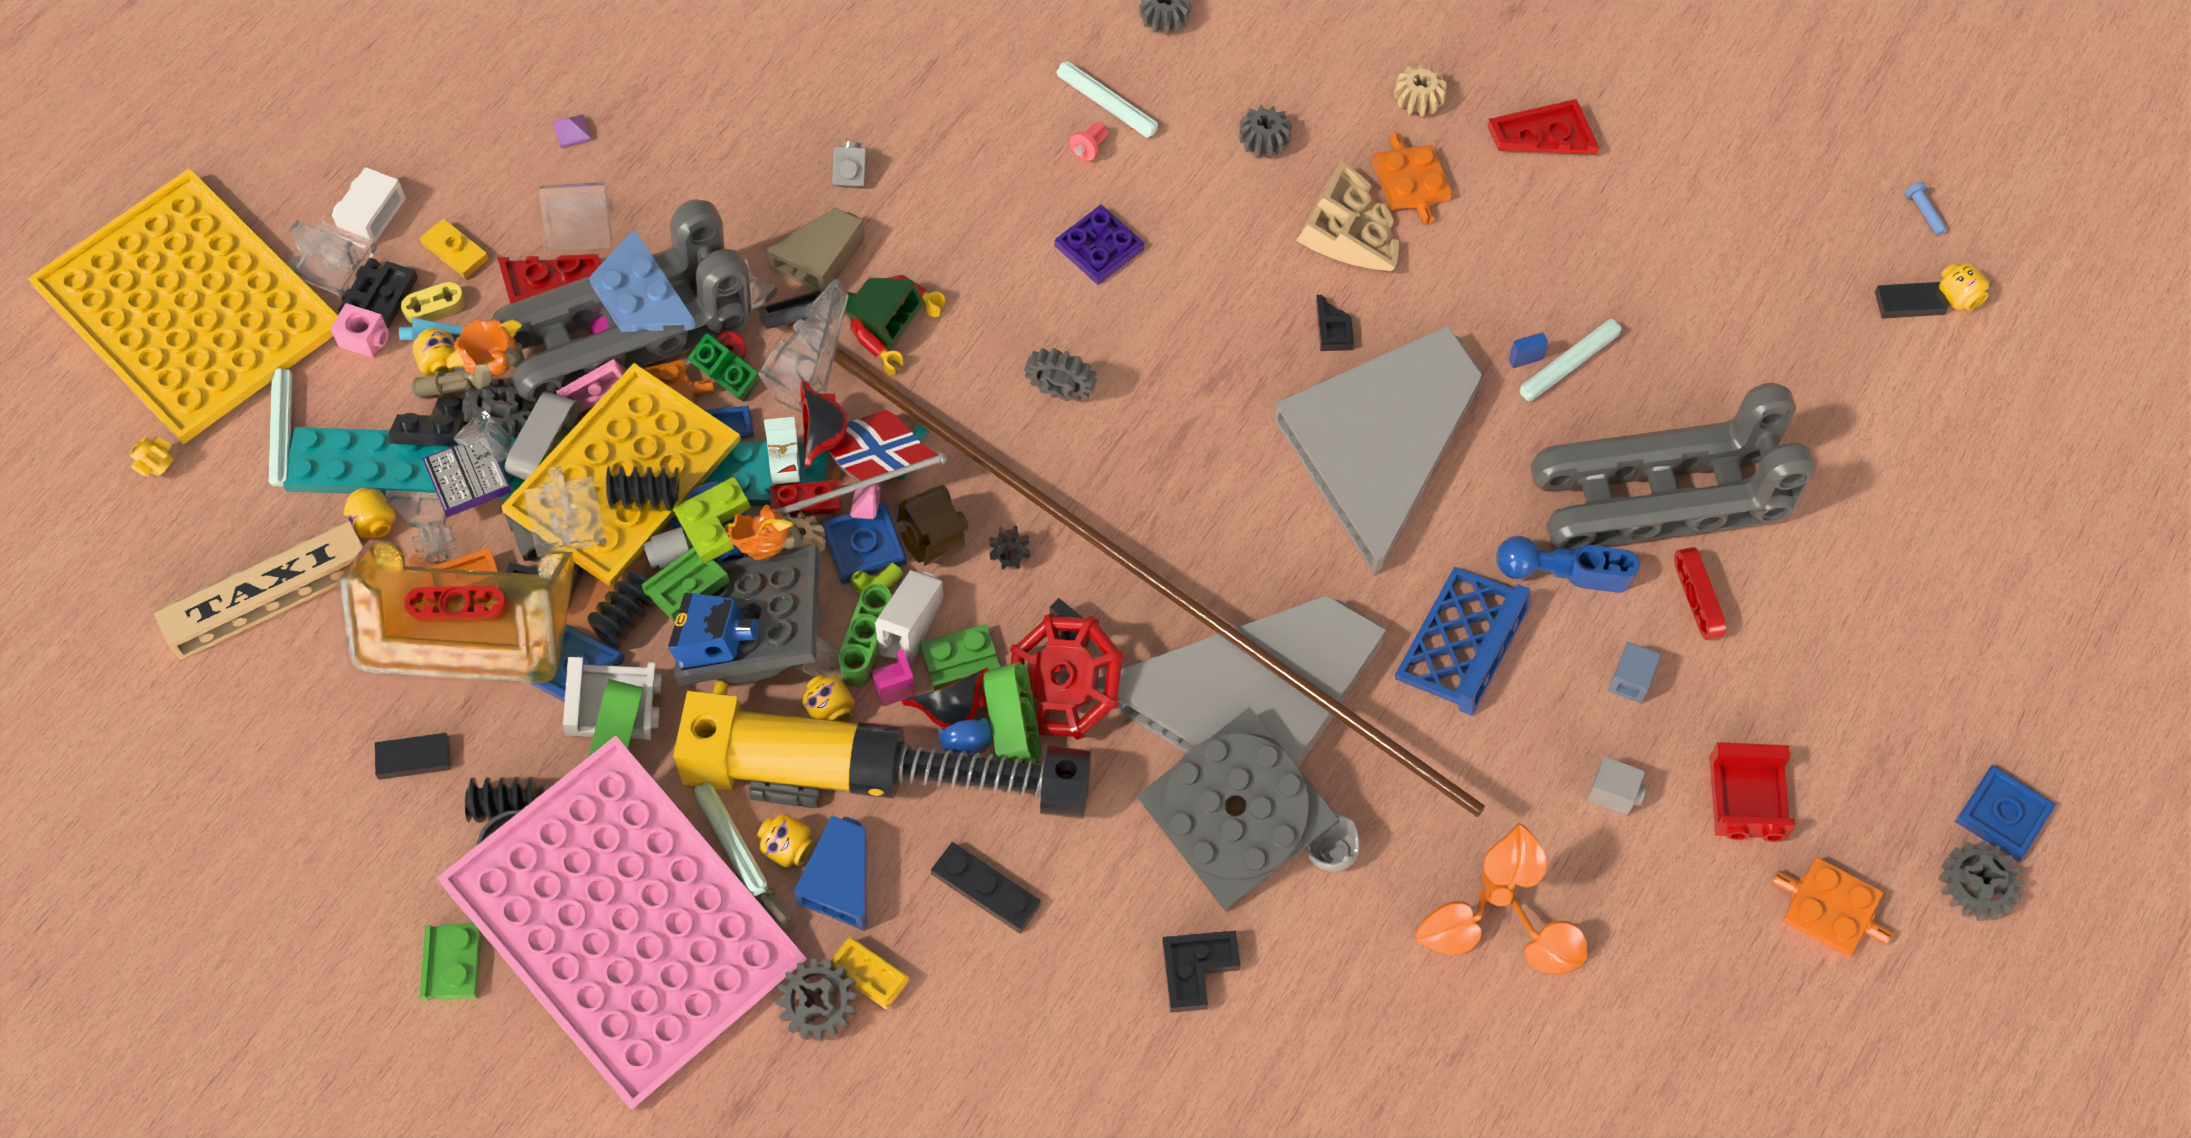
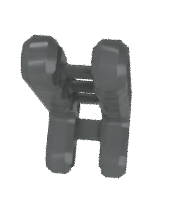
(692, 263)
(1661, 455)

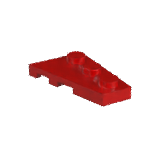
(1545, 129)
(538, 276)

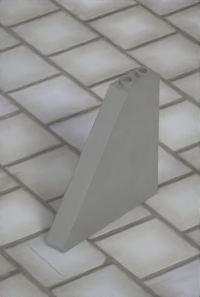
(1381, 435)
(1211, 682)

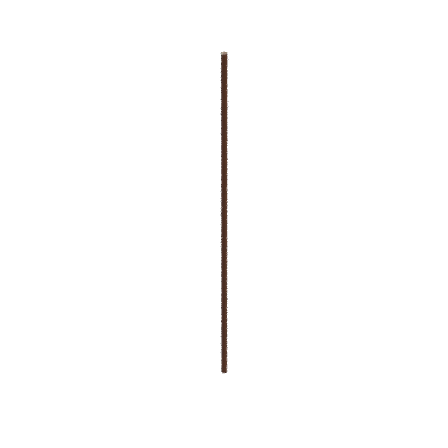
(1162, 585)

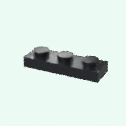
(986, 887)

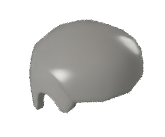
(1337, 847)

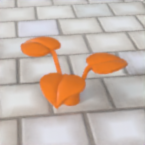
(1509, 862)

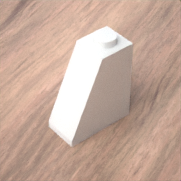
(909, 615)

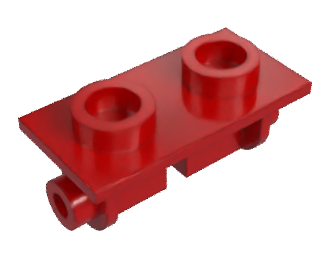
(793, 493)

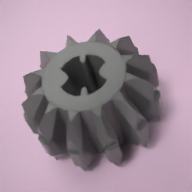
(1165, 14)
(1265, 131)

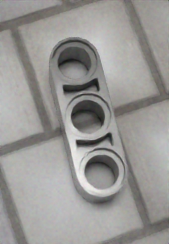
(543, 431)

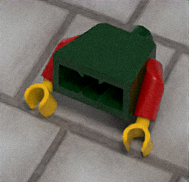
(885, 310)

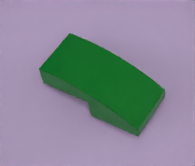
(724, 367)

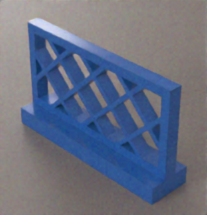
(1487, 656)

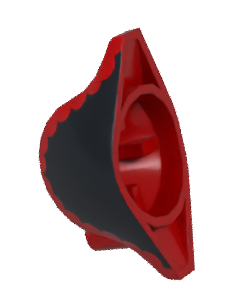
(822, 422)
(953, 702)

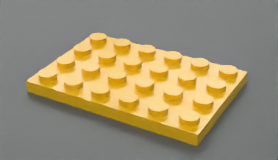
(631, 426)

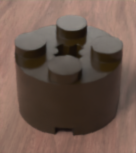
(931, 525)

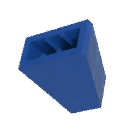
(837, 874)

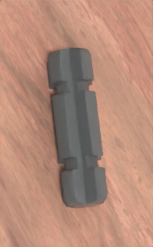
(784, 794)

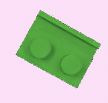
(684, 576)
(958, 655)
(450, 962)

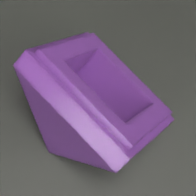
(572, 131)

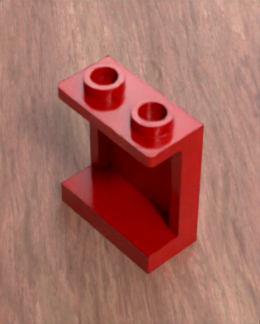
(1750, 791)

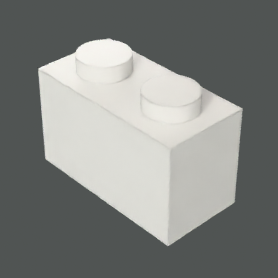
(369, 204)

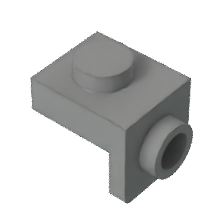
(849, 165)

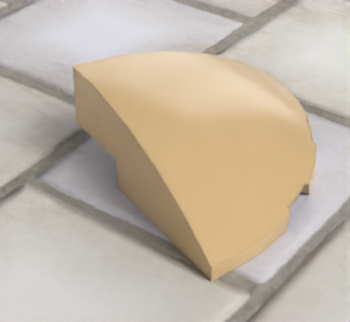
(1351, 224)

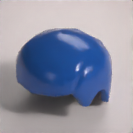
(966, 736)

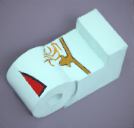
(783, 450)

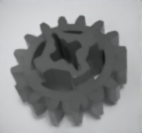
(1060, 374)
(500, 403)
(1977, 883)
(827, 988)

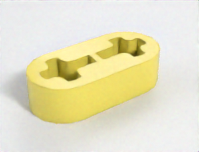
(433, 302)

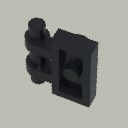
(387, 288)

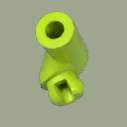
(887, 578)

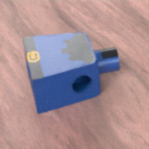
(709, 630)

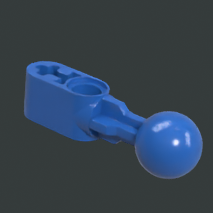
(1520, 558)

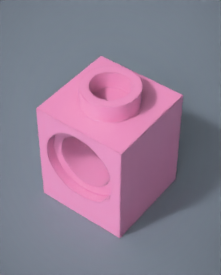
(350, 326)

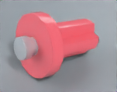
(1086, 143)

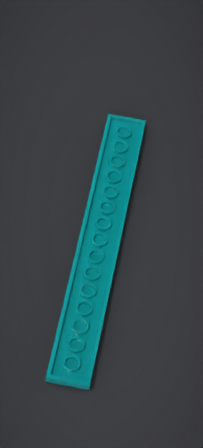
(364, 458)

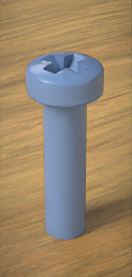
(1917, 193)

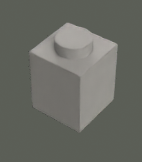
(1617, 786)

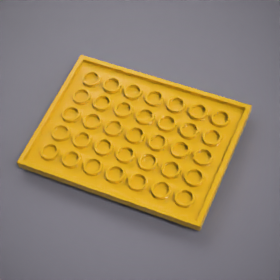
(186, 305)

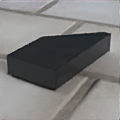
(1333, 327)

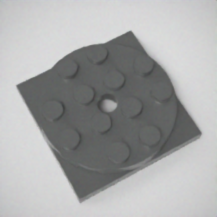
(788, 611)
(1243, 850)

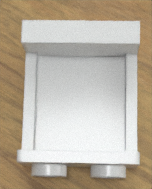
(586, 690)

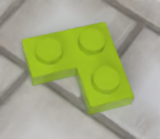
(703, 517)

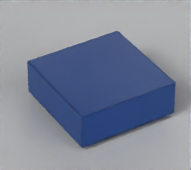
(1528, 350)

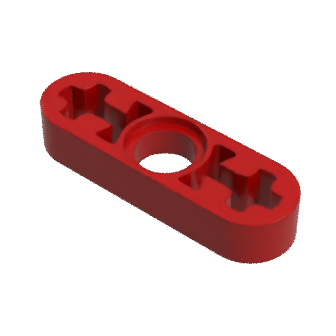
(1700, 593)
(431, 613)

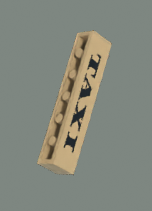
(258, 592)

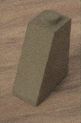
(818, 250)

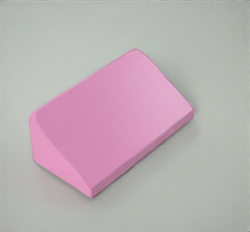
(594, 385)
(866, 501)

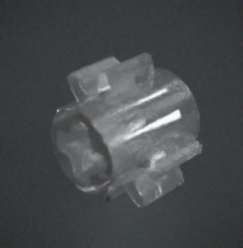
(434, 542)

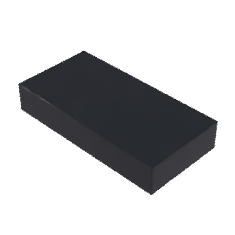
(1911, 300)
(787, 310)
(412, 756)

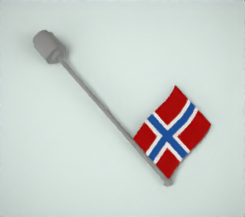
(870, 453)

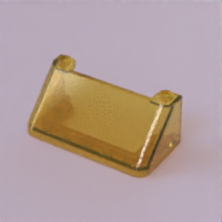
(515, 648)

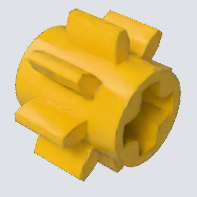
(151, 456)

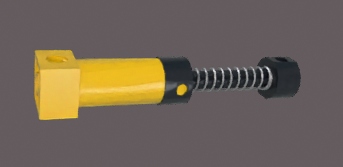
(867, 759)

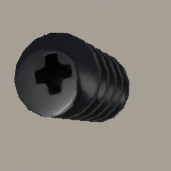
(642, 488)
(620, 608)
(493, 801)

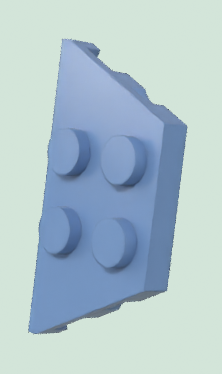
(638, 290)

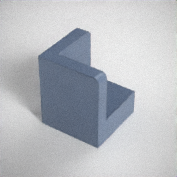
(1634, 672)

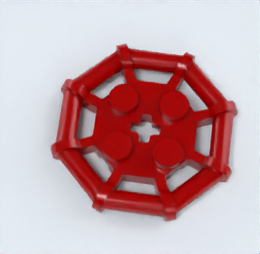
(1083, 673)

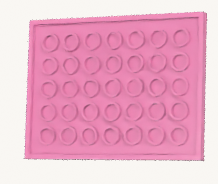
(622, 921)

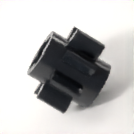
(1004, 554)

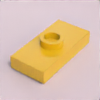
(454, 248)
(871, 972)

